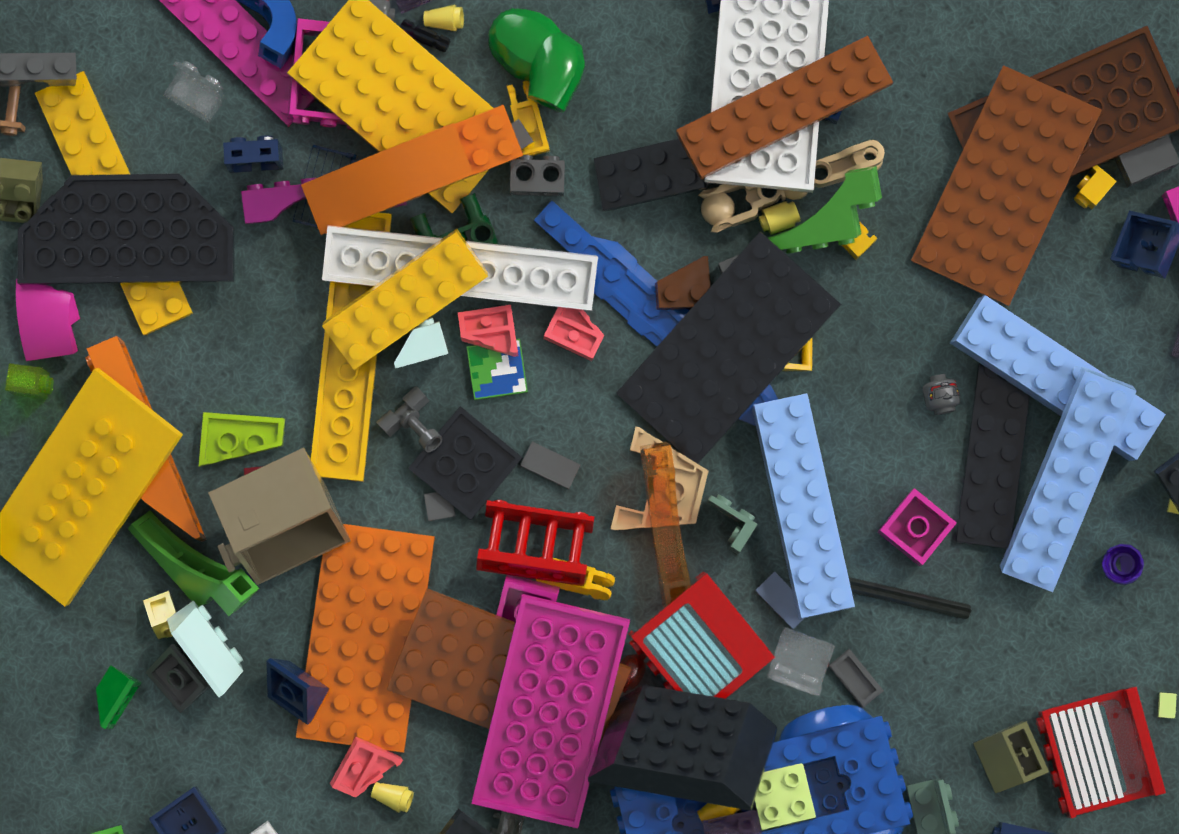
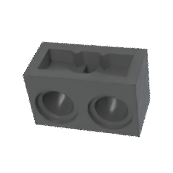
(537, 184)

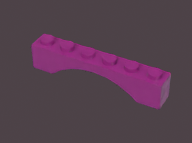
(268, 203)

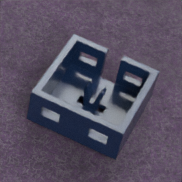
(260, 151)
(1146, 232)
(182, 811)

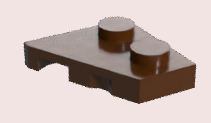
(683, 286)

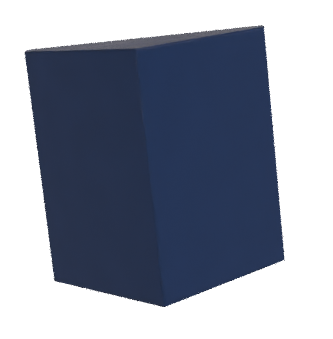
(294, 689)

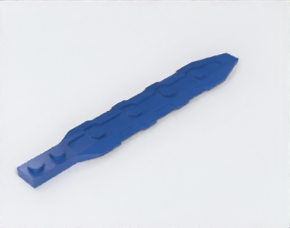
(623, 283)

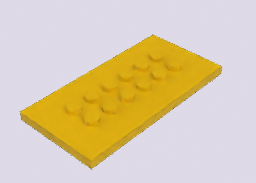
(83, 486)

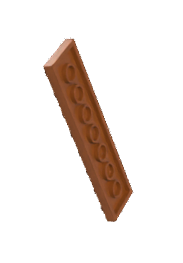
(784, 107)

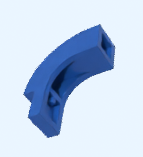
(279, 40)

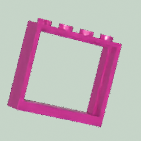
(303, 117)

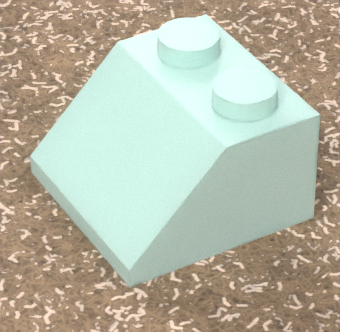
(422, 344)

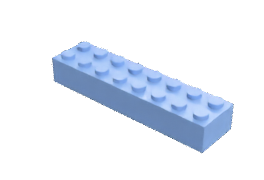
(1042, 368)
(1067, 479)
(803, 506)

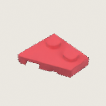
(489, 329)
(574, 332)
(362, 766)

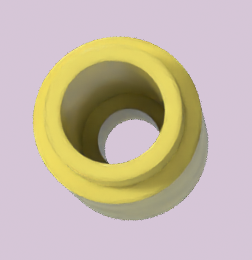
(779, 217)

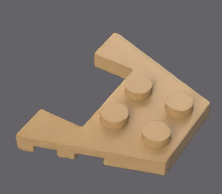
(689, 484)

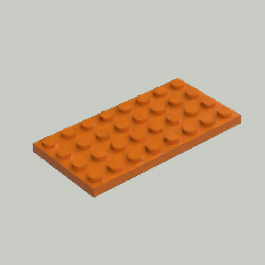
(358, 631)

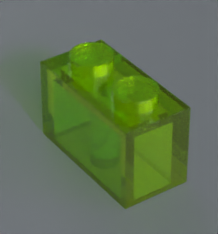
(28, 381)

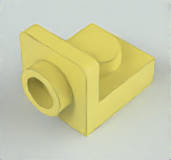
(159, 610)

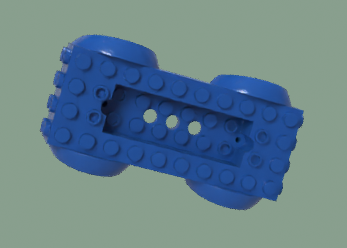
(846, 771)

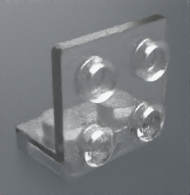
(195, 93)
(800, 662)

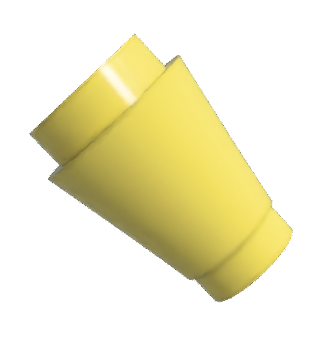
(445, 18)
(393, 796)

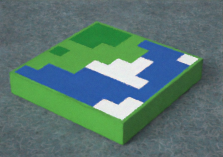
(496, 373)

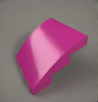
(46, 321)

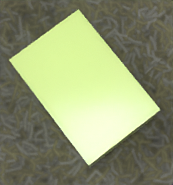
(1167, 705)

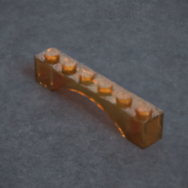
(664, 520)

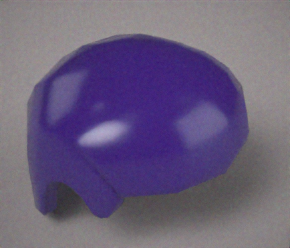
(1131, 564)

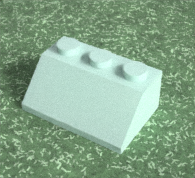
(206, 647)

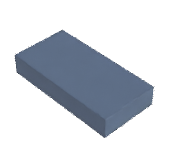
(780, 599)

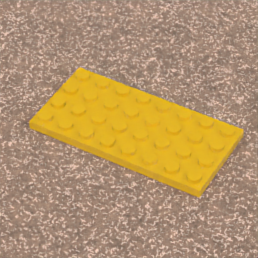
(386, 85)

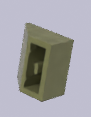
(19, 189)
(1010, 757)

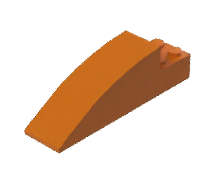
(412, 169)
(166, 490)

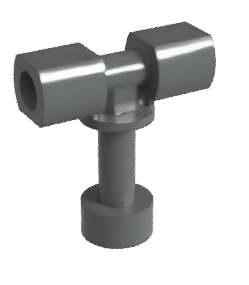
(407, 416)

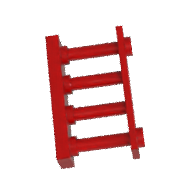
(531, 567)

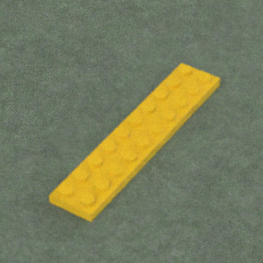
(92, 150)
(344, 393)

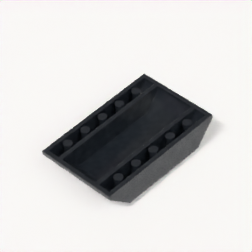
(685, 747)

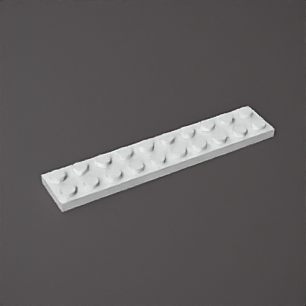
(513, 271)

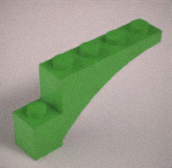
(838, 218)
(193, 572)

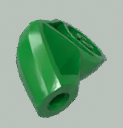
(540, 53)

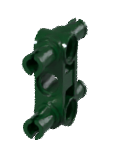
(475, 218)

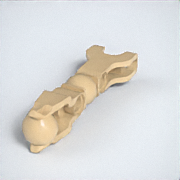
(719, 208)

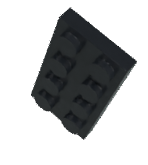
(646, 175)

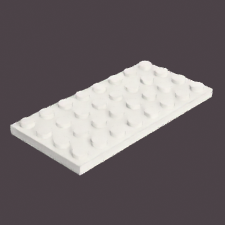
(754, 48)

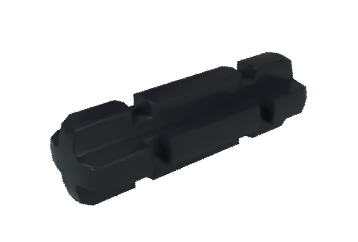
(425, 35)

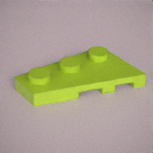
(237, 436)

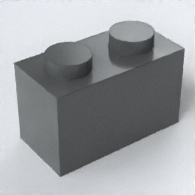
(1147, 161)

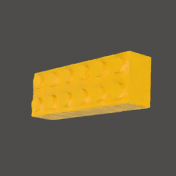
(405, 299)

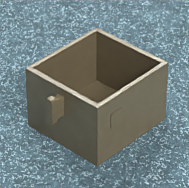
(277, 518)

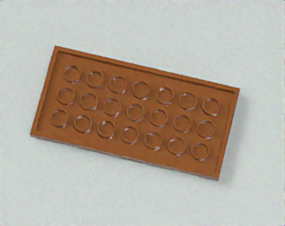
(1006, 185)
(459, 658)

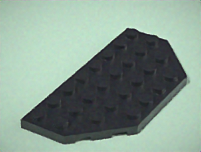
(125, 233)

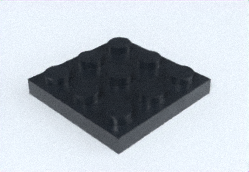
(466, 464)

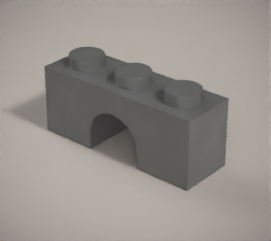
(50, 68)

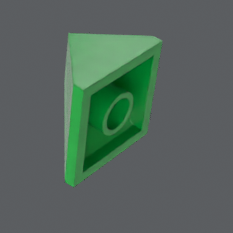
(114, 695)

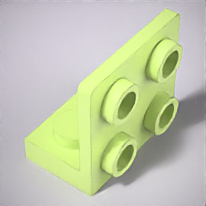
(784, 798)

